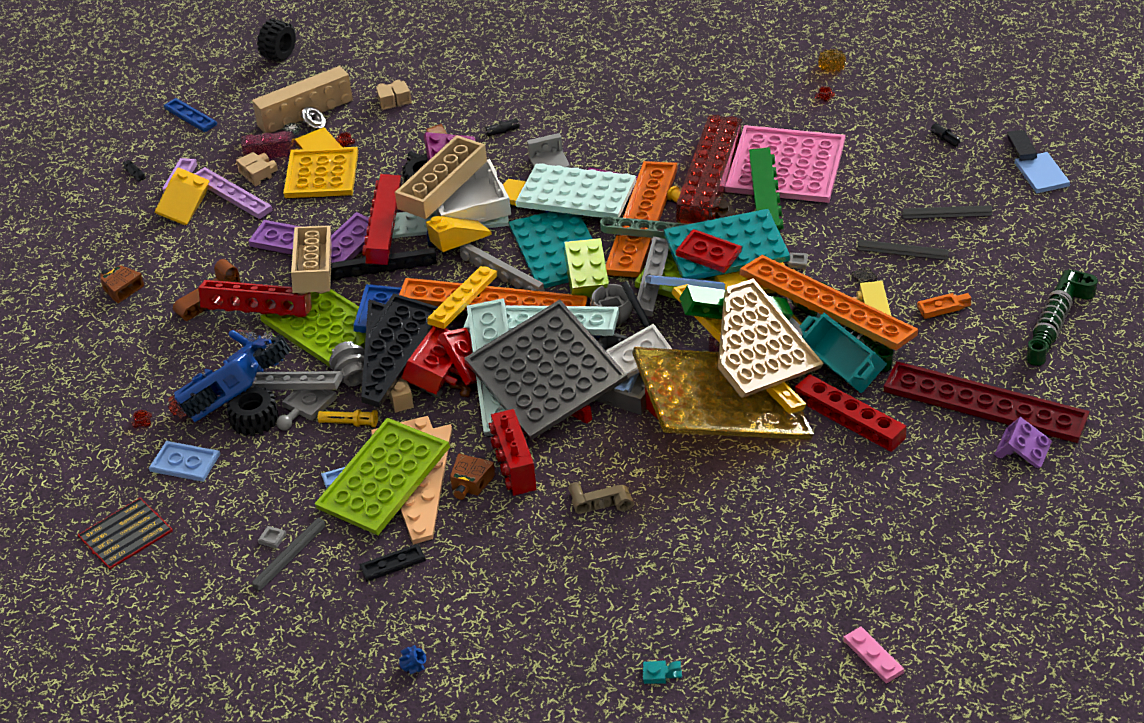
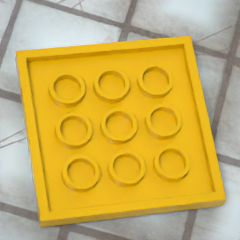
(321, 172)

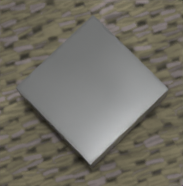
(798, 260)
(272, 537)

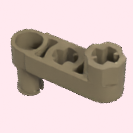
(591, 501)

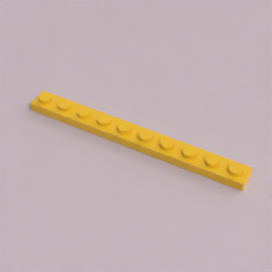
(781, 393)

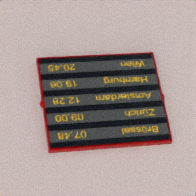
(125, 533)

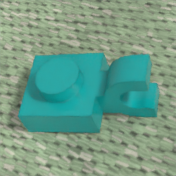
(656, 671)

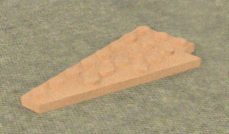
(422, 506)

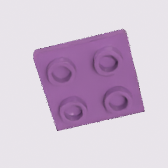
(1025, 441)

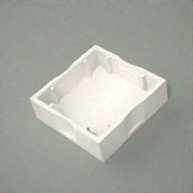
(479, 198)

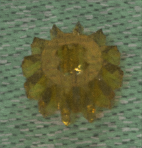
(832, 60)

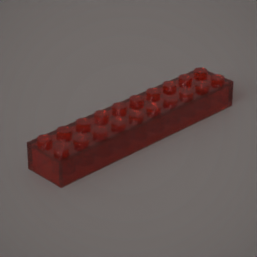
(709, 170)

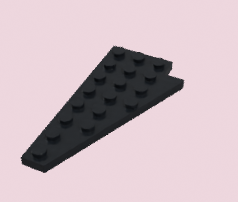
(391, 339)

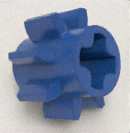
(412, 659)

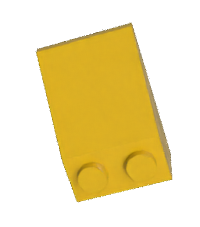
(182, 196)
(454, 232)

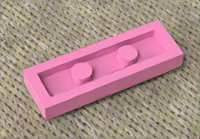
(873, 655)

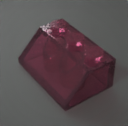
(271, 144)

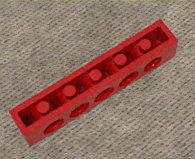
(246, 292)
(851, 413)

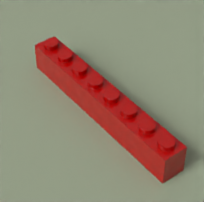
(381, 220)

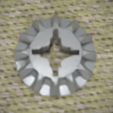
(319, 120)

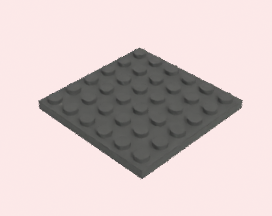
(546, 369)

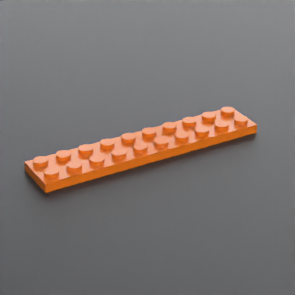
(646, 203)
(438, 291)
(824, 299)

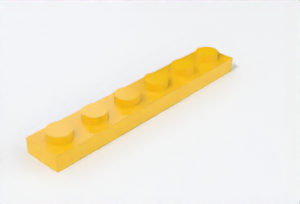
(462, 297)

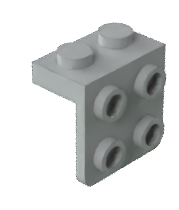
(547, 151)

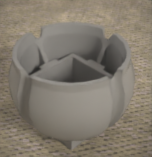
(613, 297)

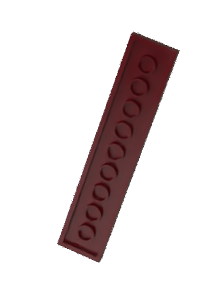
(986, 401)

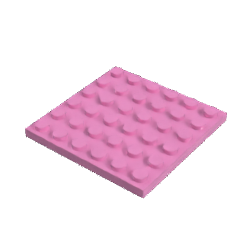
(803, 162)

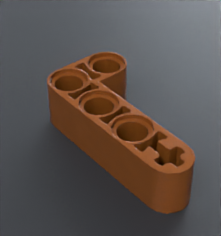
(189, 305)

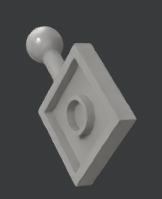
(305, 403)

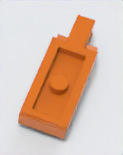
(943, 304)

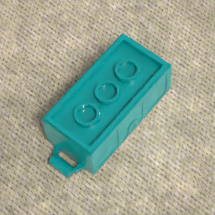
(842, 351)

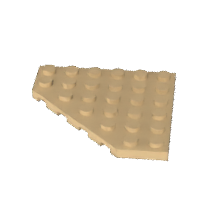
(759, 342)

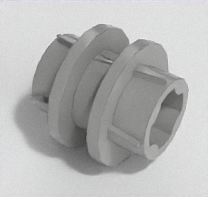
(350, 360)

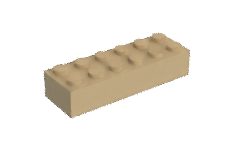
(286, 104)
(441, 177)
(311, 259)

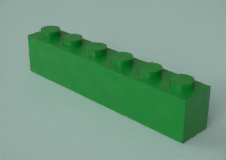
(764, 184)
(709, 302)

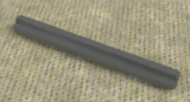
(937, 212)
(902, 249)
(288, 554)

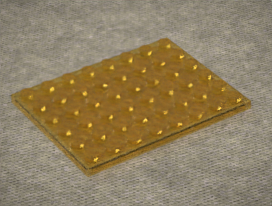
(698, 399)

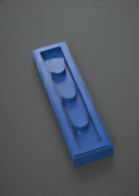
(190, 115)

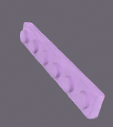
(235, 194)

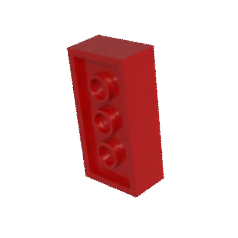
(430, 364)
(512, 452)

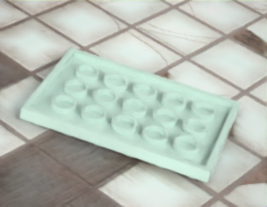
(576, 191)

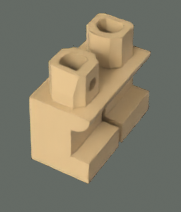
(396, 91)
(256, 167)

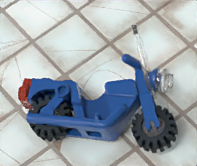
(236, 375)

